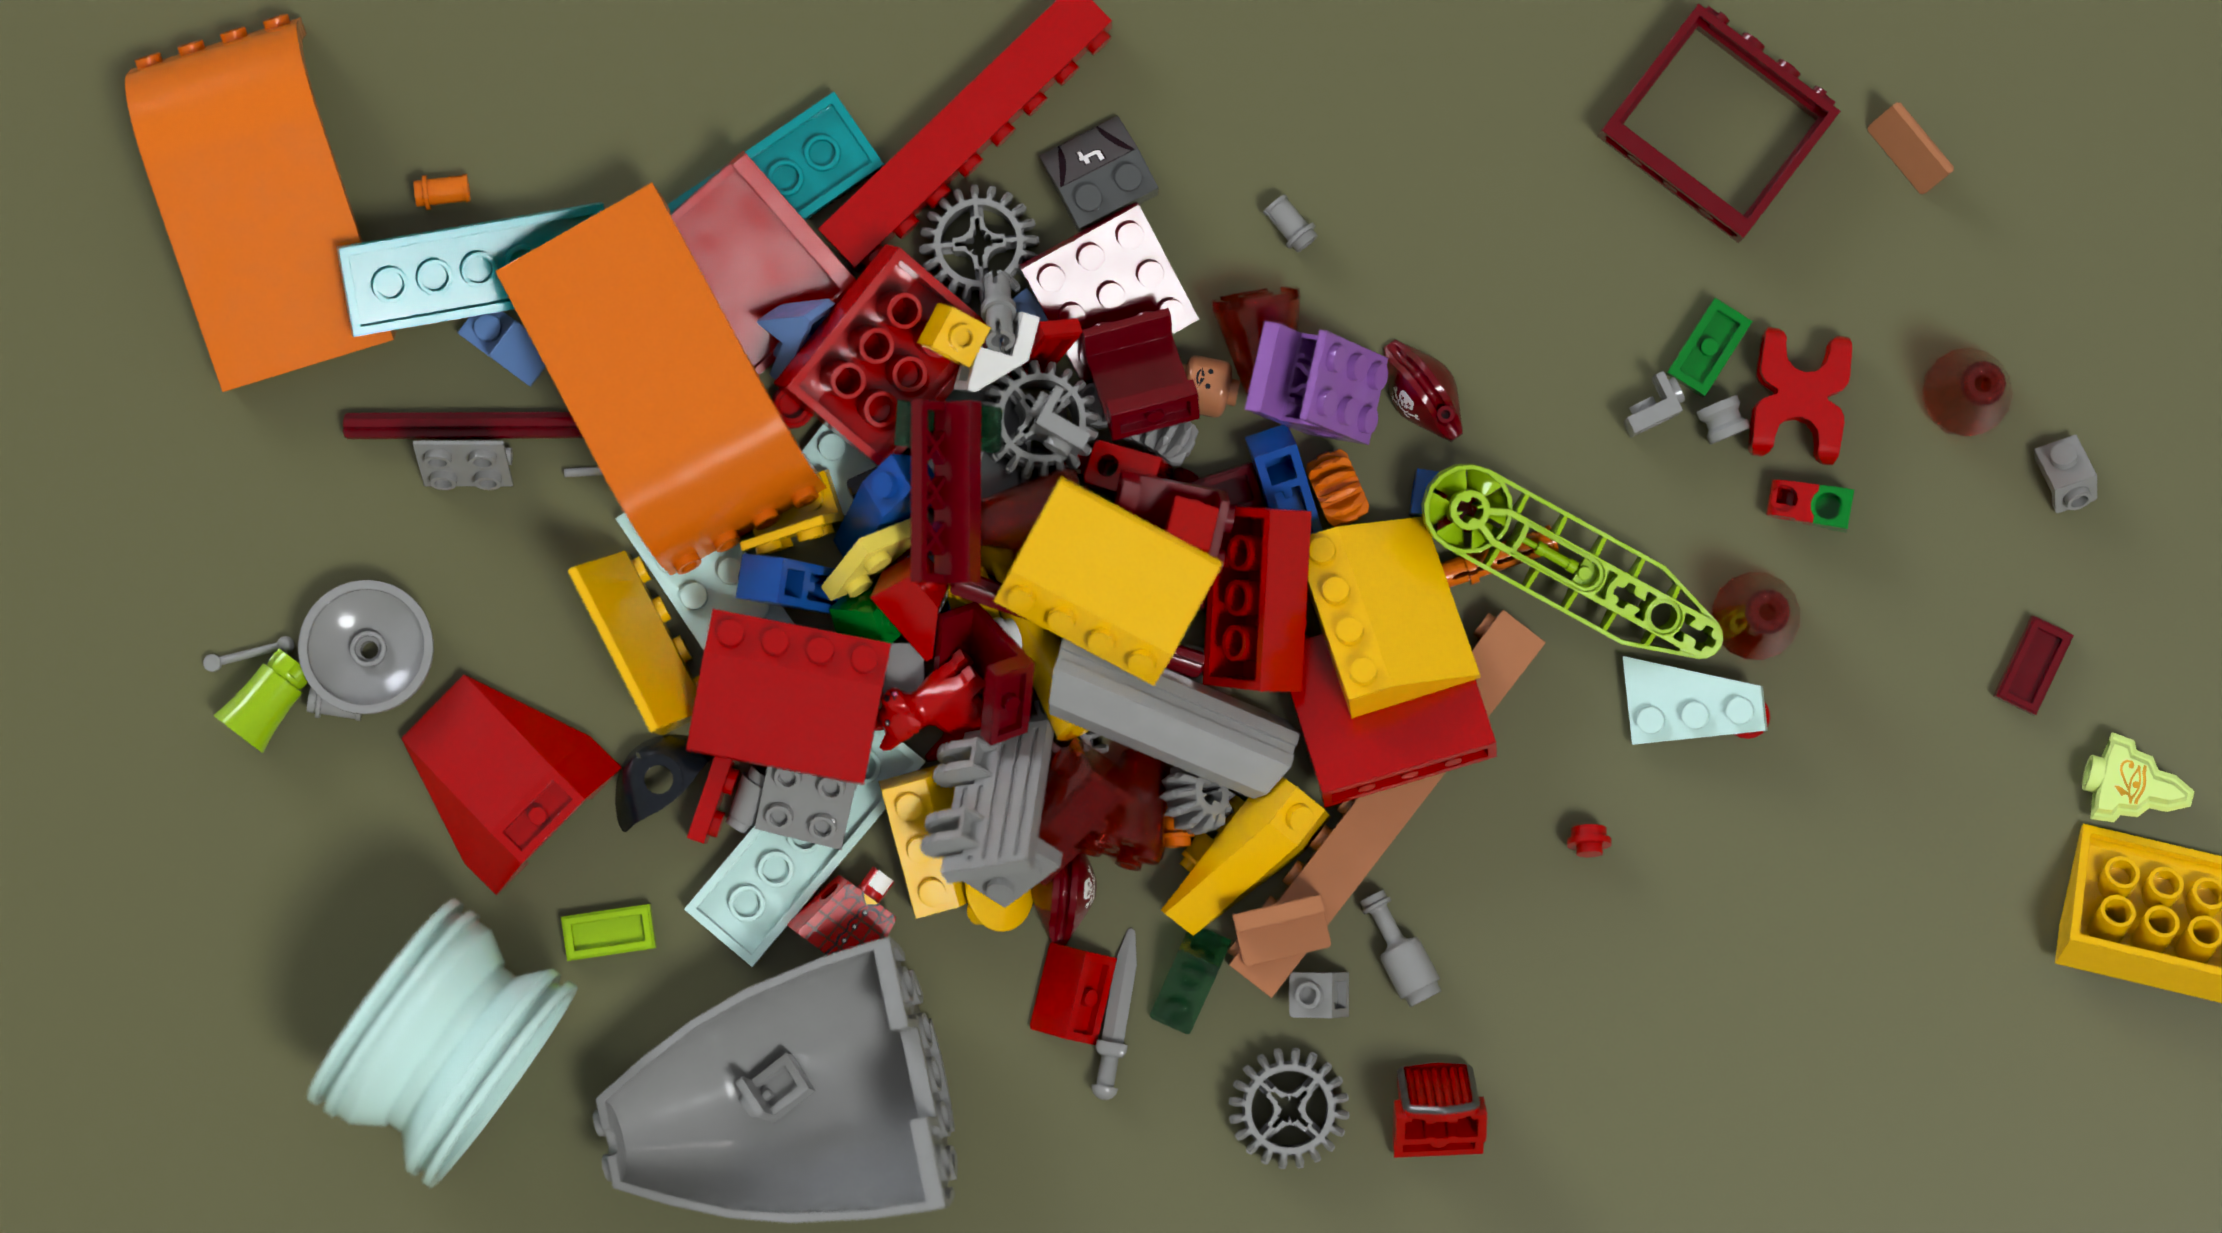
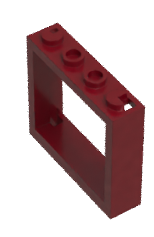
(1750, 53)

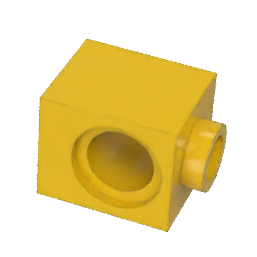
(954, 335)

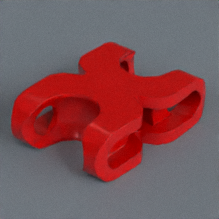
(1800, 396)

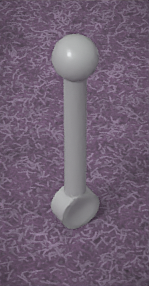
(214, 662)

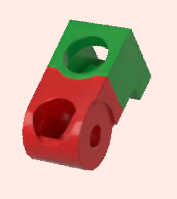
(1811, 504)

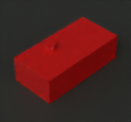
(1260, 602)

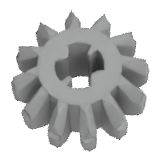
(1169, 443)
(1195, 802)

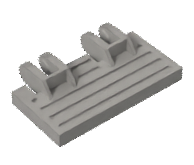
(993, 804)

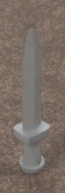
(1116, 1018)

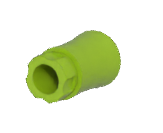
(264, 700)

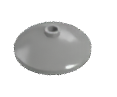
(340, 628)

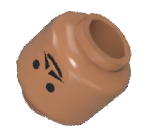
(1213, 384)

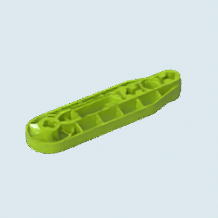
(1592, 577)

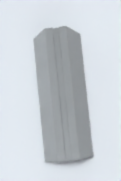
(1174, 721)

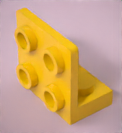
(805, 522)

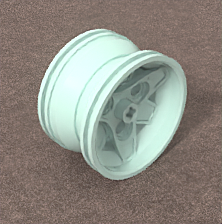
(440, 1041)

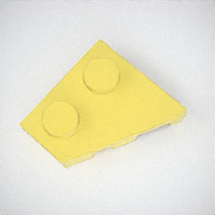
(867, 560)

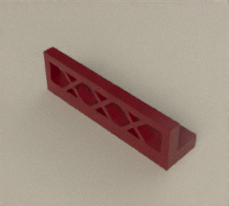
(951, 492)

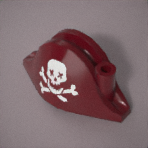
(1423, 390)
(1066, 899)

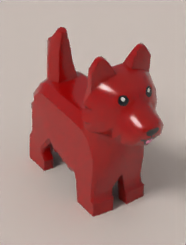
(945, 699)

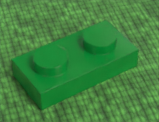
(1709, 347)

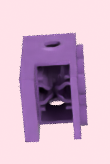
(1317, 383)

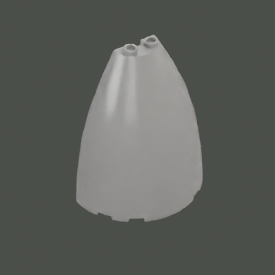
(850, 1151)

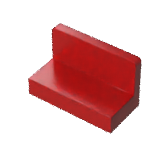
(1073, 993)

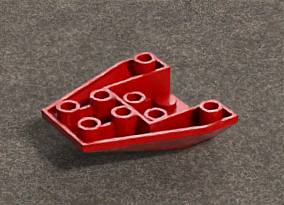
(502, 775)

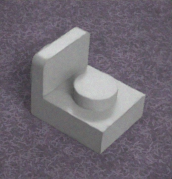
(1649, 413)
(1319, 994)

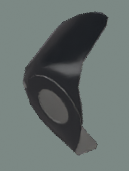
(633, 798)

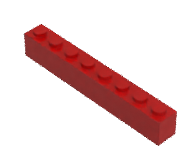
(965, 129)

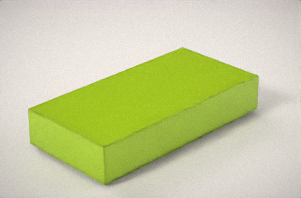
(608, 932)

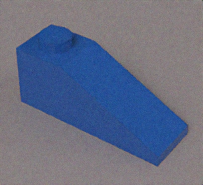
(1281, 472)
(879, 502)
(784, 583)

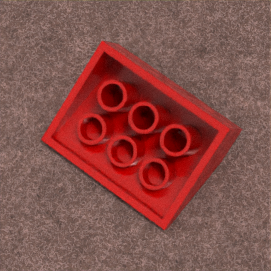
(871, 357)
(788, 697)

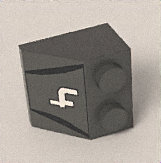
(1099, 173)

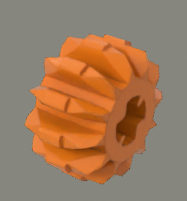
(1337, 487)

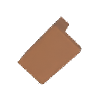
(1282, 930)

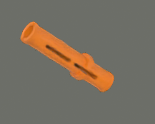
(1461, 570)

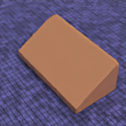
(1910, 148)

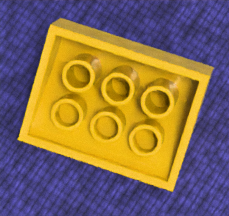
(1107, 581)
(1387, 613)
(639, 638)
(2144, 913)

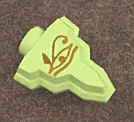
(2130, 783)

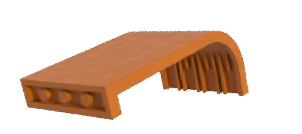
(249, 198)
(659, 382)

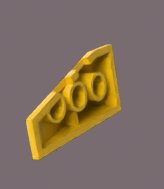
(1248, 852)

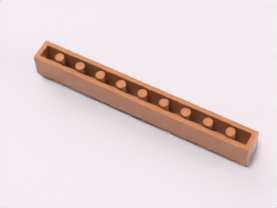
(1373, 821)

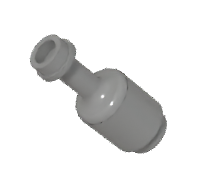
(1404, 957)

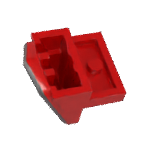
(1438, 1111)

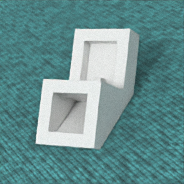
(992, 365)

